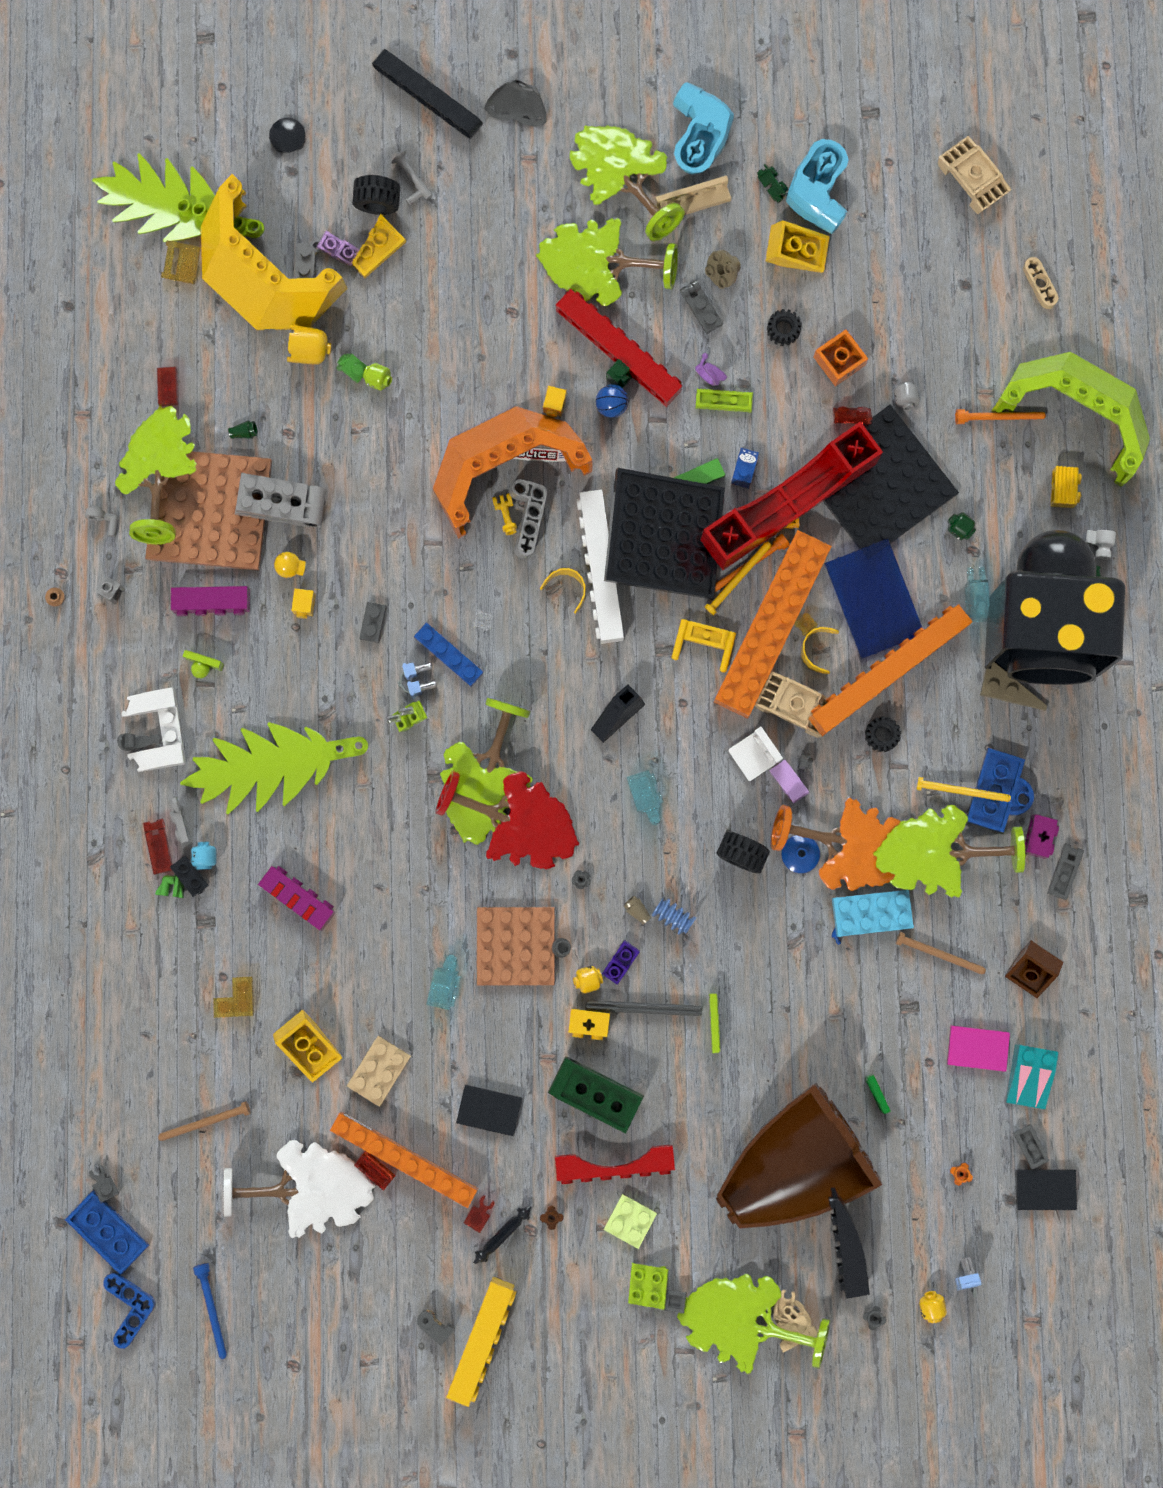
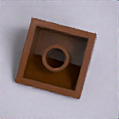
(1034, 969)

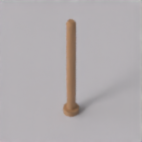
(902, 939)
(244, 1108)

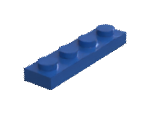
(448, 654)

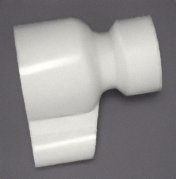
(1104, 540)

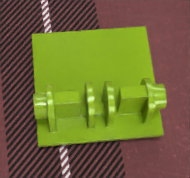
(648, 1286)

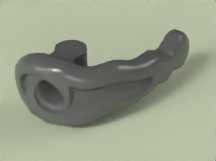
(130, 741)

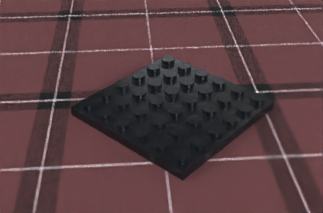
(894, 492)
(659, 533)

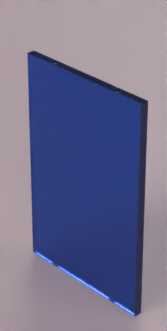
(874, 598)

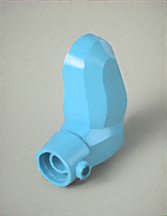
(707, 130)
(813, 183)

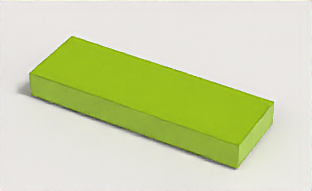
(724, 400)
(714, 1023)

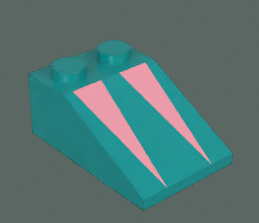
(1031, 1076)

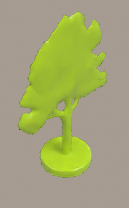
(726, 1316)

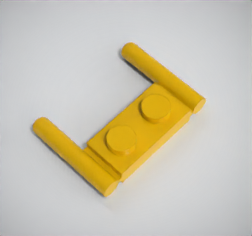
(706, 636)

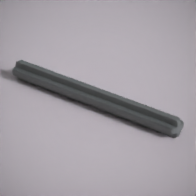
(646, 1008)

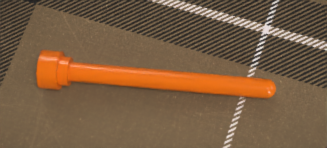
(963, 416)
(779, 543)

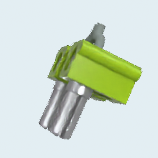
(408, 716)

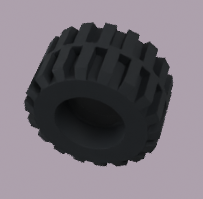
(376, 194)
(743, 852)

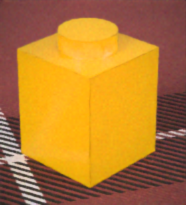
(554, 401)
(303, 603)

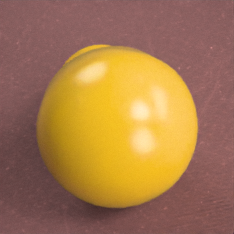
(289, 565)

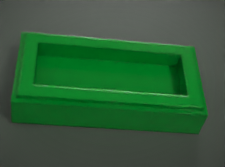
(877, 1094)

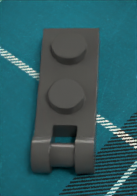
(701, 307)
(1065, 872)

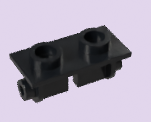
(189, 876)

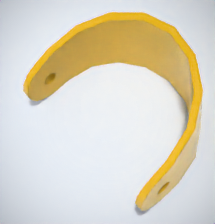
(567, 571)
(807, 662)

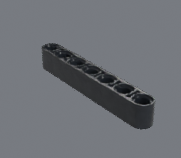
(427, 93)

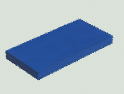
(107, 1233)

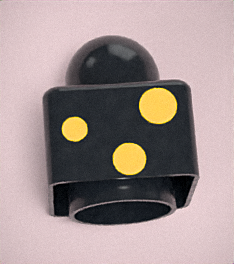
(1055, 615)

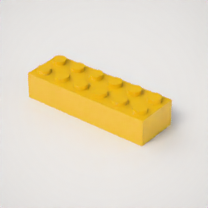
(480, 1342)

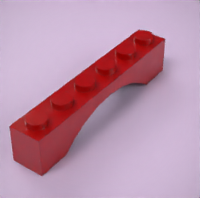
(656, 1159)

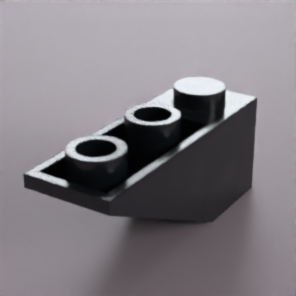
(617, 713)

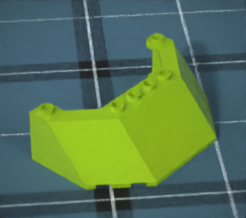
(1092, 389)

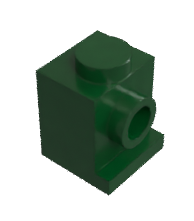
(619, 374)

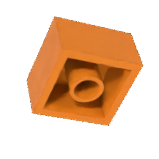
(840, 357)

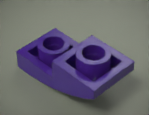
(621, 962)

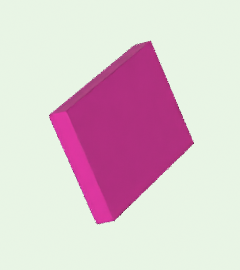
(978, 1048)

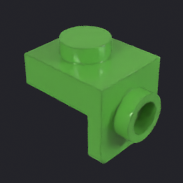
(351, 367)

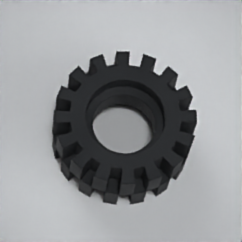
(791, 319)
(871, 734)

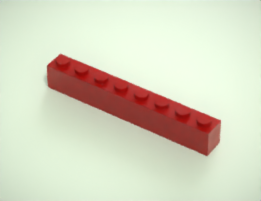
(617, 346)

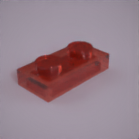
(167, 386)
(852, 415)
(374, 1170)

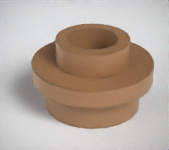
(60, 597)

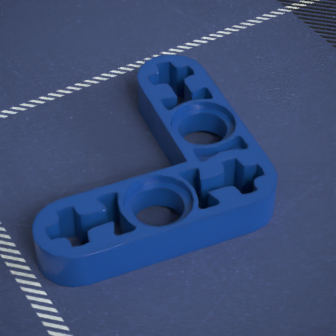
(136, 1310)

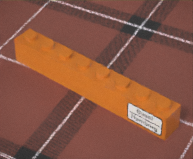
(404, 1159)

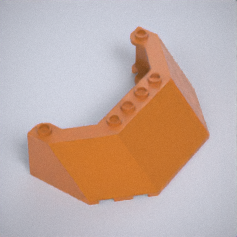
(495, 444)

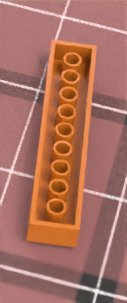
(772, 624)

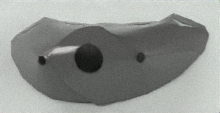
(518, 102)

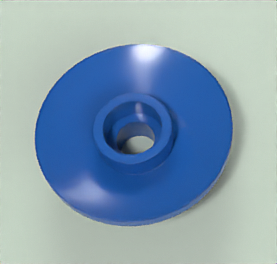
(794, 861)

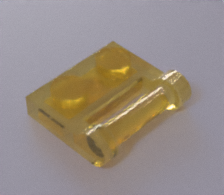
(186, 264)

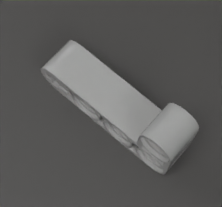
(528, 520)

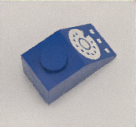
(744, 468)

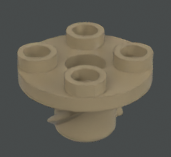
(722, 268)

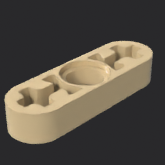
(1038, 290)

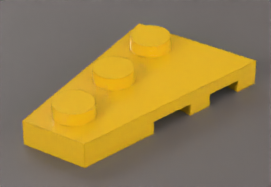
(378, 247)

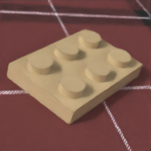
(379, 1071)

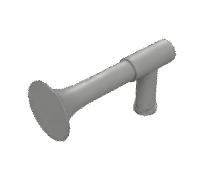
(422, 189)

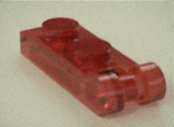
(158, 847)

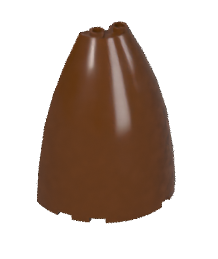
(794, 1165)

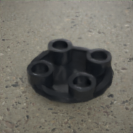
(287, 135)

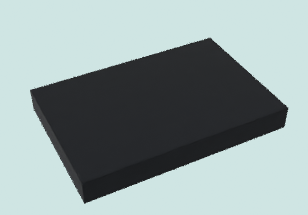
(489, 1110)
(1046, 1189)

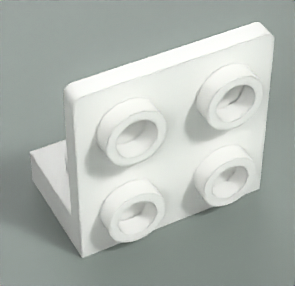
(755, 754)

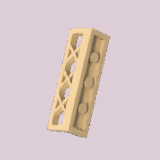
(697, 196)

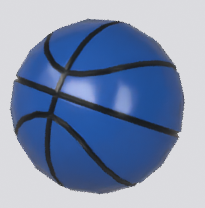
(612, 401)

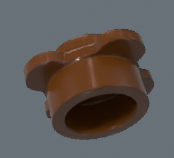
(558, 1217)

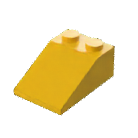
(797, 247)
(306, 1046)

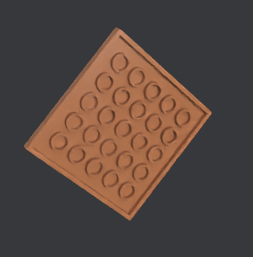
(204, 515)

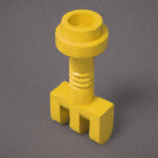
(509, 527)

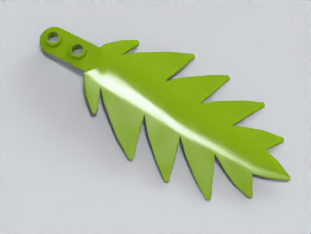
(168, 203)
(294, 759)

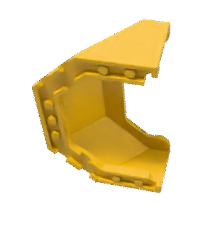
(250, 280)

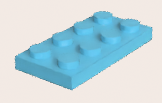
(872, 913)

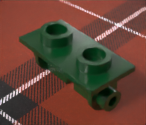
(769, 177)

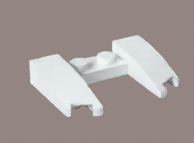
(165, 703)

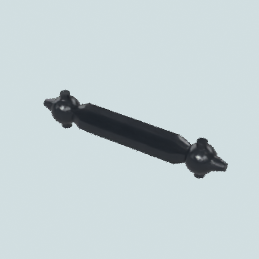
(502, 1235)

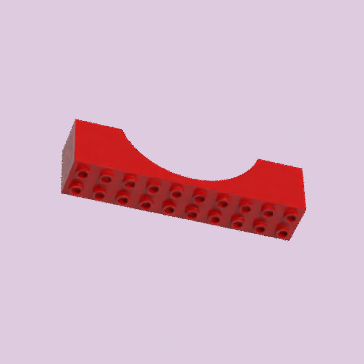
(820, 478)

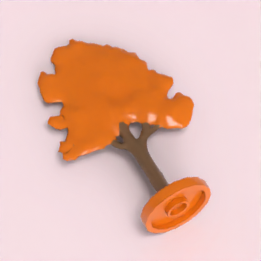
(860, 839)

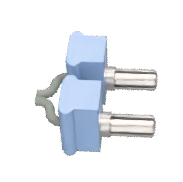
(411, 671)
(970, 1279)

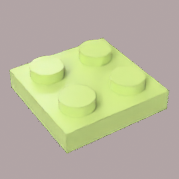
(630, 1221)

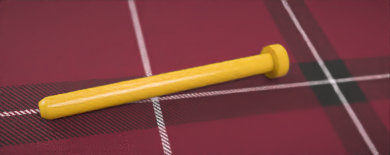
(739, 576)
(962, 790)

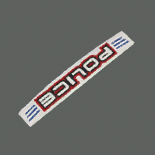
(540, 454)

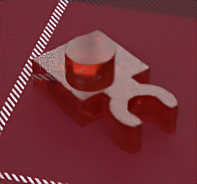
(477, 1216)

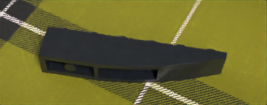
(849, 1250)

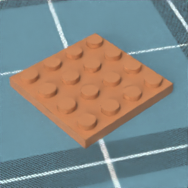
(515, 945)

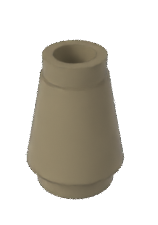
(636, 909)

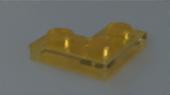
(240, 1004)

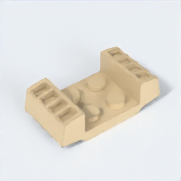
(974, 173)
(790, 701)

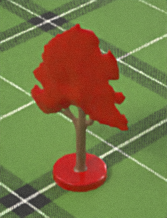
(534, 827)

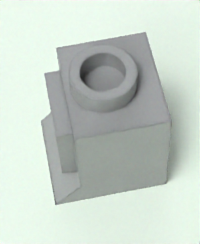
(108, 588)

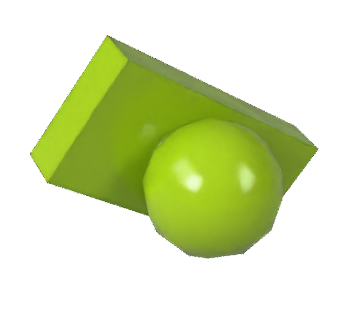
(201, 664)

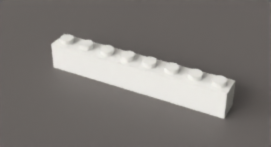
(603, 593)

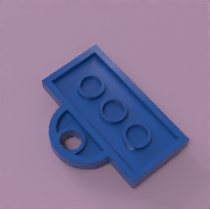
(1001, 775)

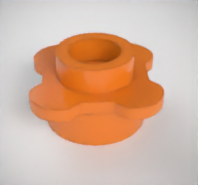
(966, 1174)

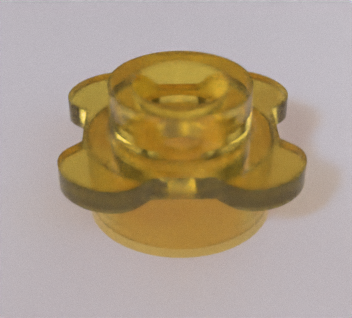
(805, 619)

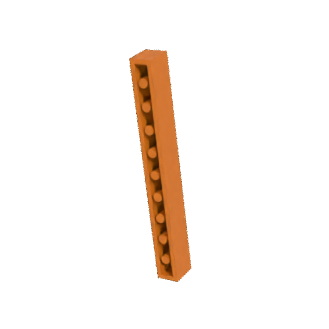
(890, 670)

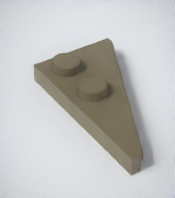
(1001, 687)

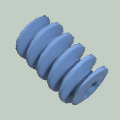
(673, 916)

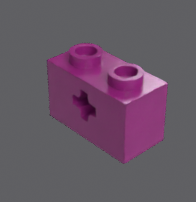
(1033, 843)

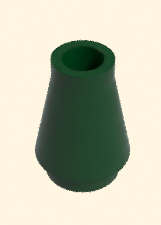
(245, 430)

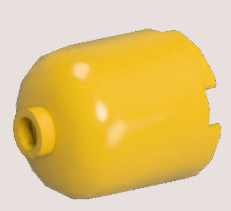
(307, 345)

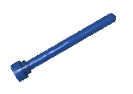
(202, 1273)

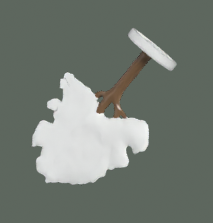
(324, 1188)

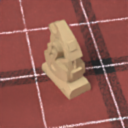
(790, 1319)

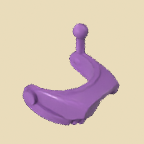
(709, 372)

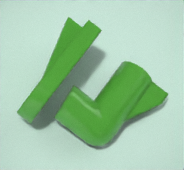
(164, 887)

